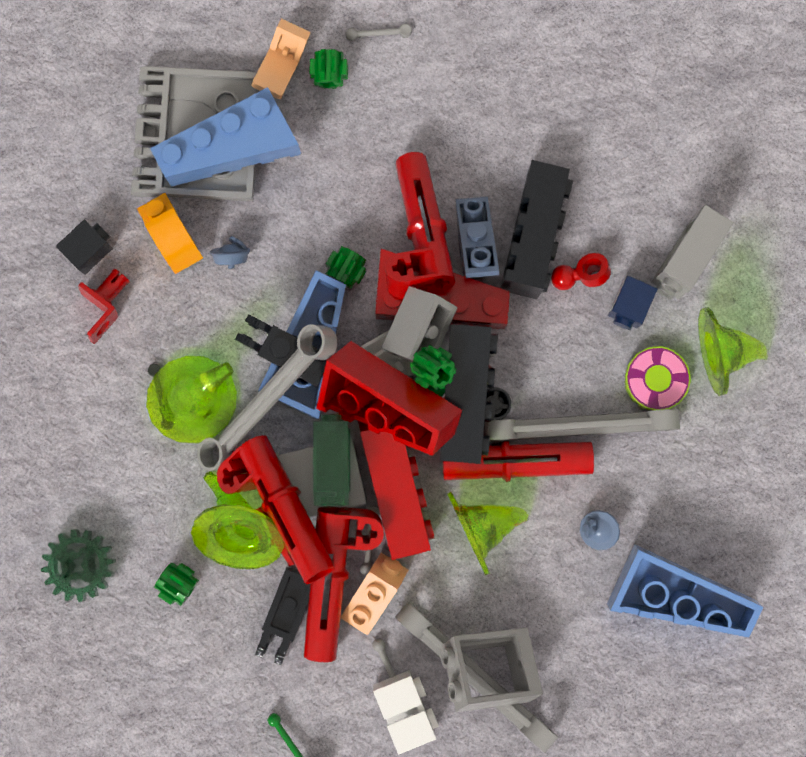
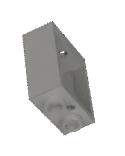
(691, 253)
(520, 661)

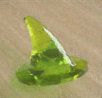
(725, 350)
(192, 398)
(487, 525)
(235, 532)

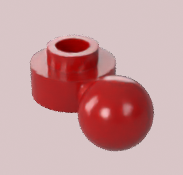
(565, 276)

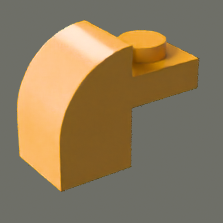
(169, 233)

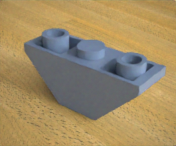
(476, 238)

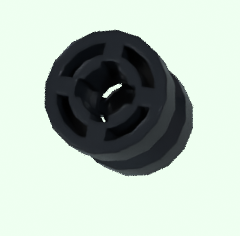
(500, 402)

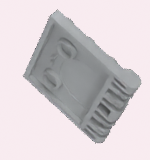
(187, 100)

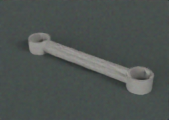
(268, 395)
(582, 425)
(478, 678)

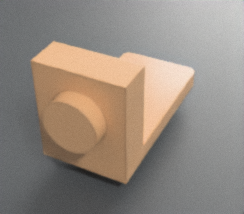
(281, 58)
(374, 593)

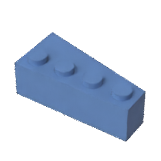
(227, 141)
(321, 307)
(673, 593)

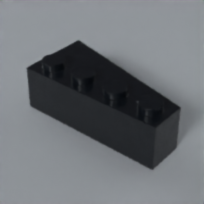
(536, 230)
(470, 352)

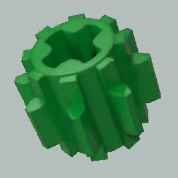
(328, 68)
(346, 266)
(433, 367)
(176, 583)

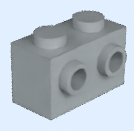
(418, 323)

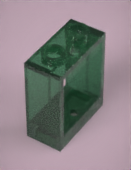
(331, 461)

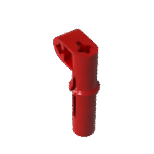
(430, 257)
(572, 459)
(258, 467)
(333, 529)

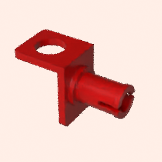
(102, 299)

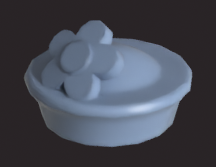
(231, 253)
(599, 530)

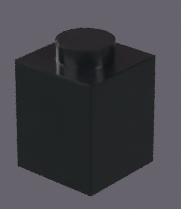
(85, 246)

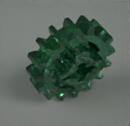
(66, 556)

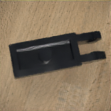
(279, 348)
(285, 613)

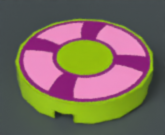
(657, 378)

